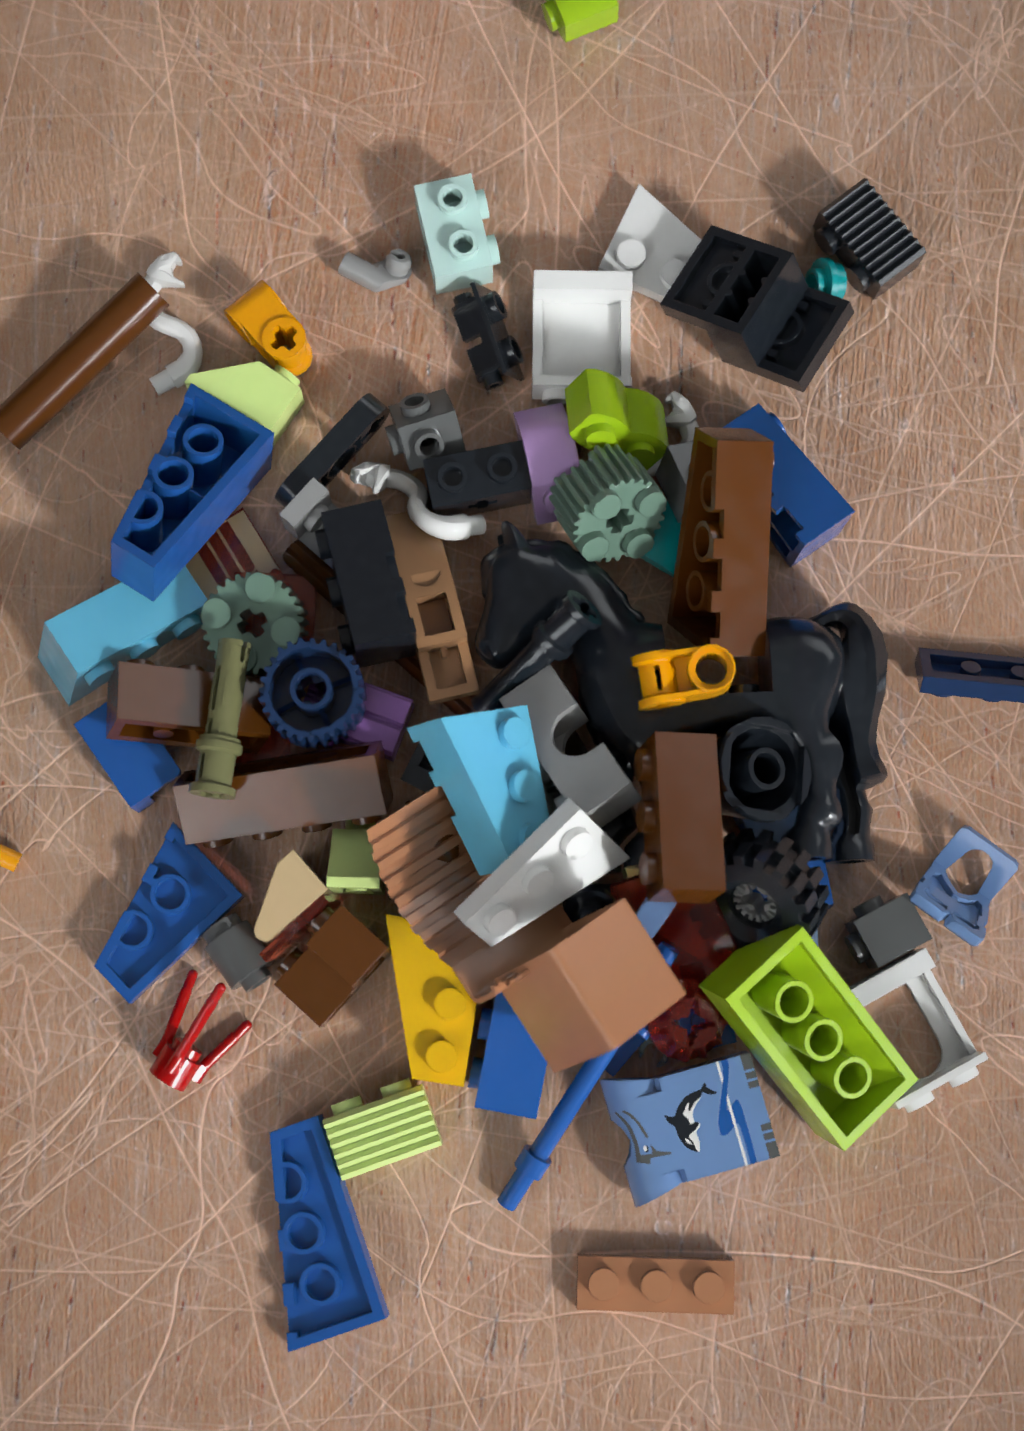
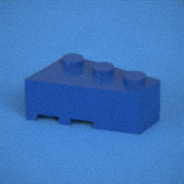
(512, 1067)

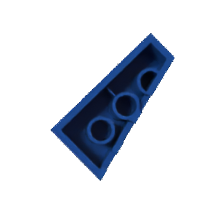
(190, 489)

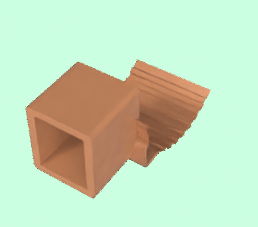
(569, 983)

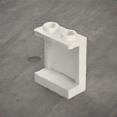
(578, 326)

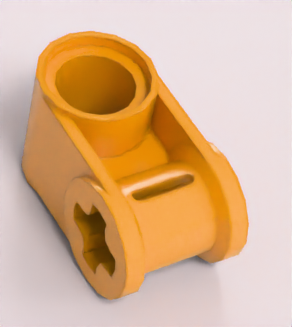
(268, 325)
(679, 675)

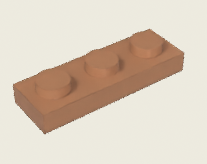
(655, 1284)

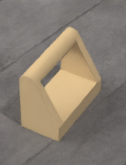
(288, 896)

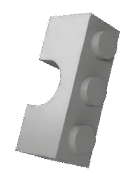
(591, 779)

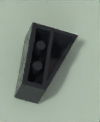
(366, 584)

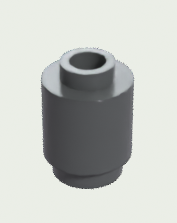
(237, 952)

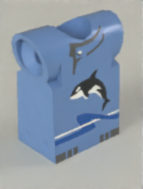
(690, 1123)

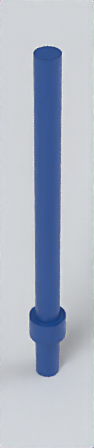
(535, 1158)

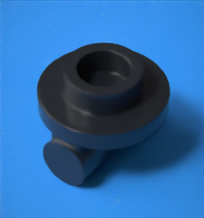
(588, 901)

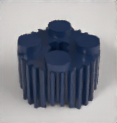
(326, 667)

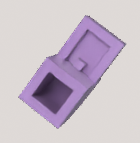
(547, 453)

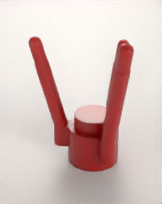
(178, 1061)

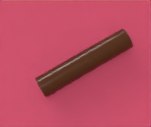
(79, 360)

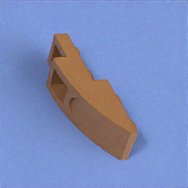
(435, 611)

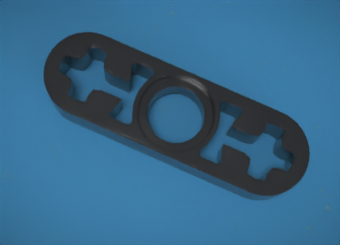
(336, 447)

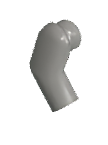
(378, 276)

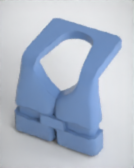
(963, 913)

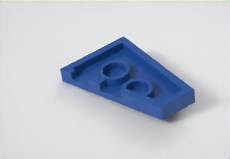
(167, 917)

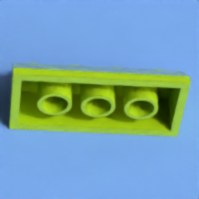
(810, 1034)

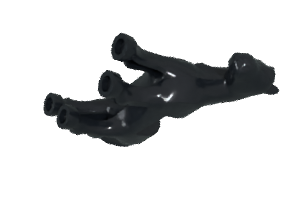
(809, 679)

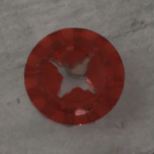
(673, 1038)

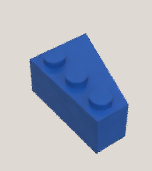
(803, 502)

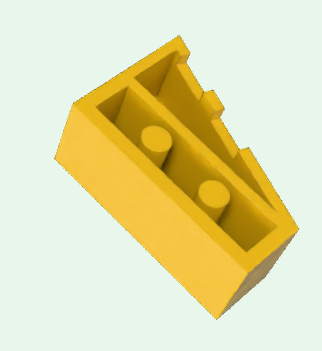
(433, 1008)

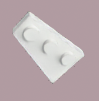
(650, 245)
(541, 873)

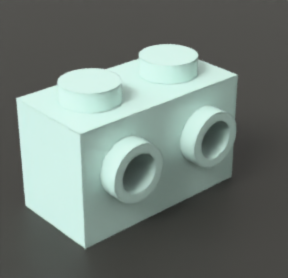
(455, 234)

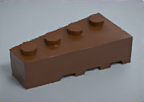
(725, 542)

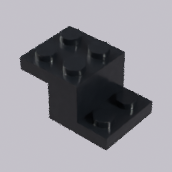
(757, 307)

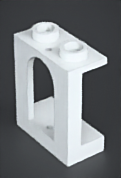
(957, 1051)

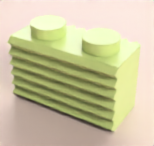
(382, 1129)

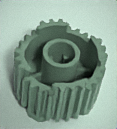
(609, 505)
(261, 595)

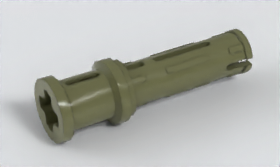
(219, 742)

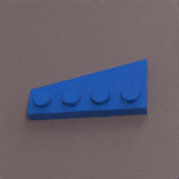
(325, 1256)

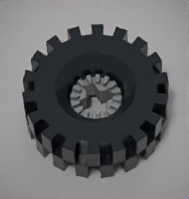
(776, 872)

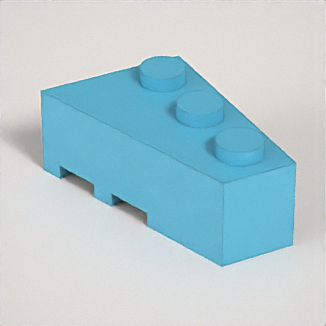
(115, 626)
(489, 777)

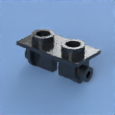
(483, 318)

